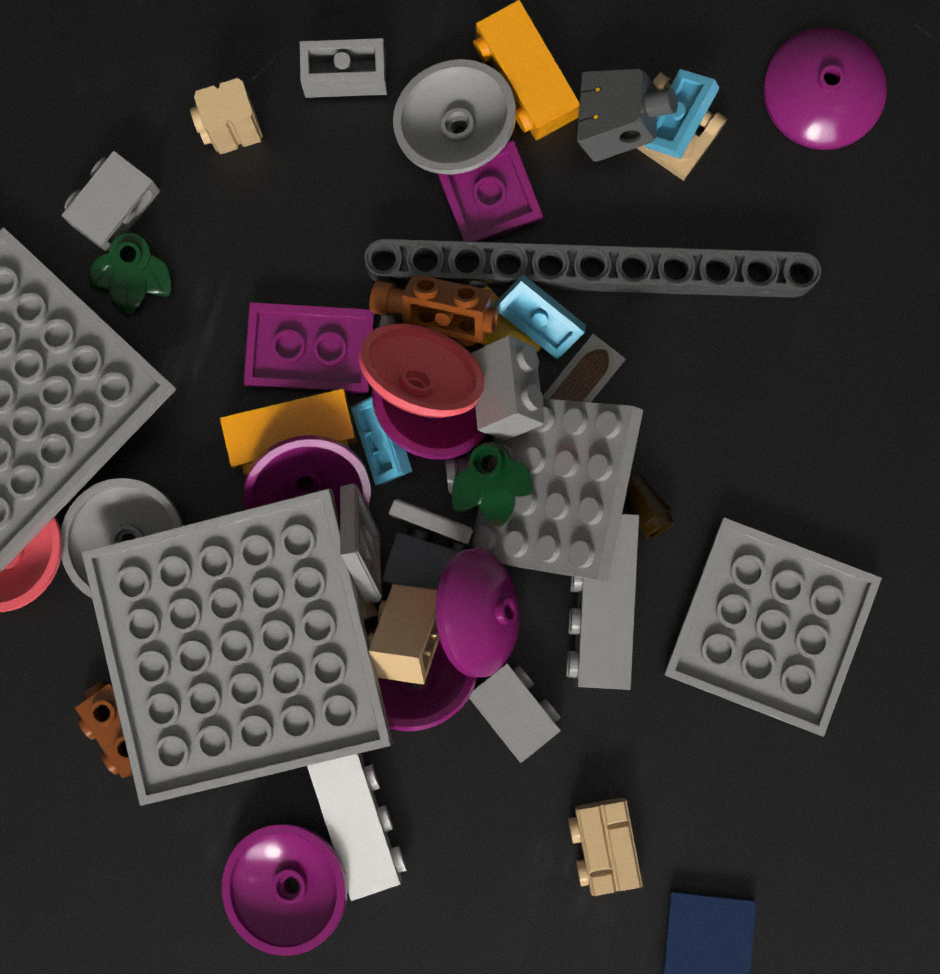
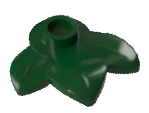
(128, 279)
(494, 489)

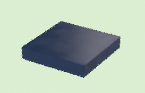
(708, 934)

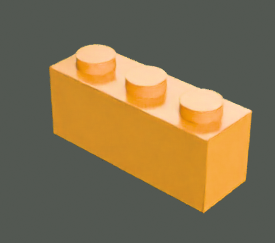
(524, 61)
(257, 430)

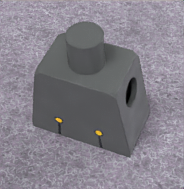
(620, 111)

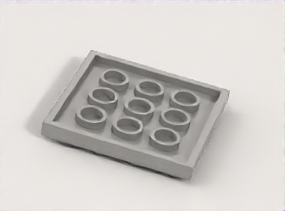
(579, 490)
(772, 626)

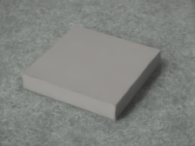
(360, 543)

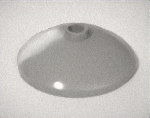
(452, 98)
(108, 516)

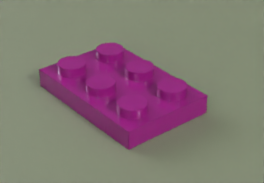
(306, 347)

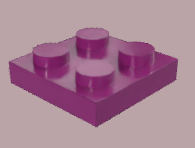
(492, 197)

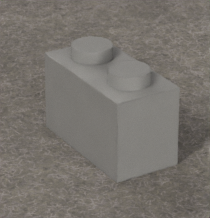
(343, 67)
(110, 201)
(511, 390)
(515, 712)

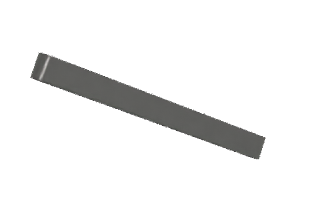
(610, 258)

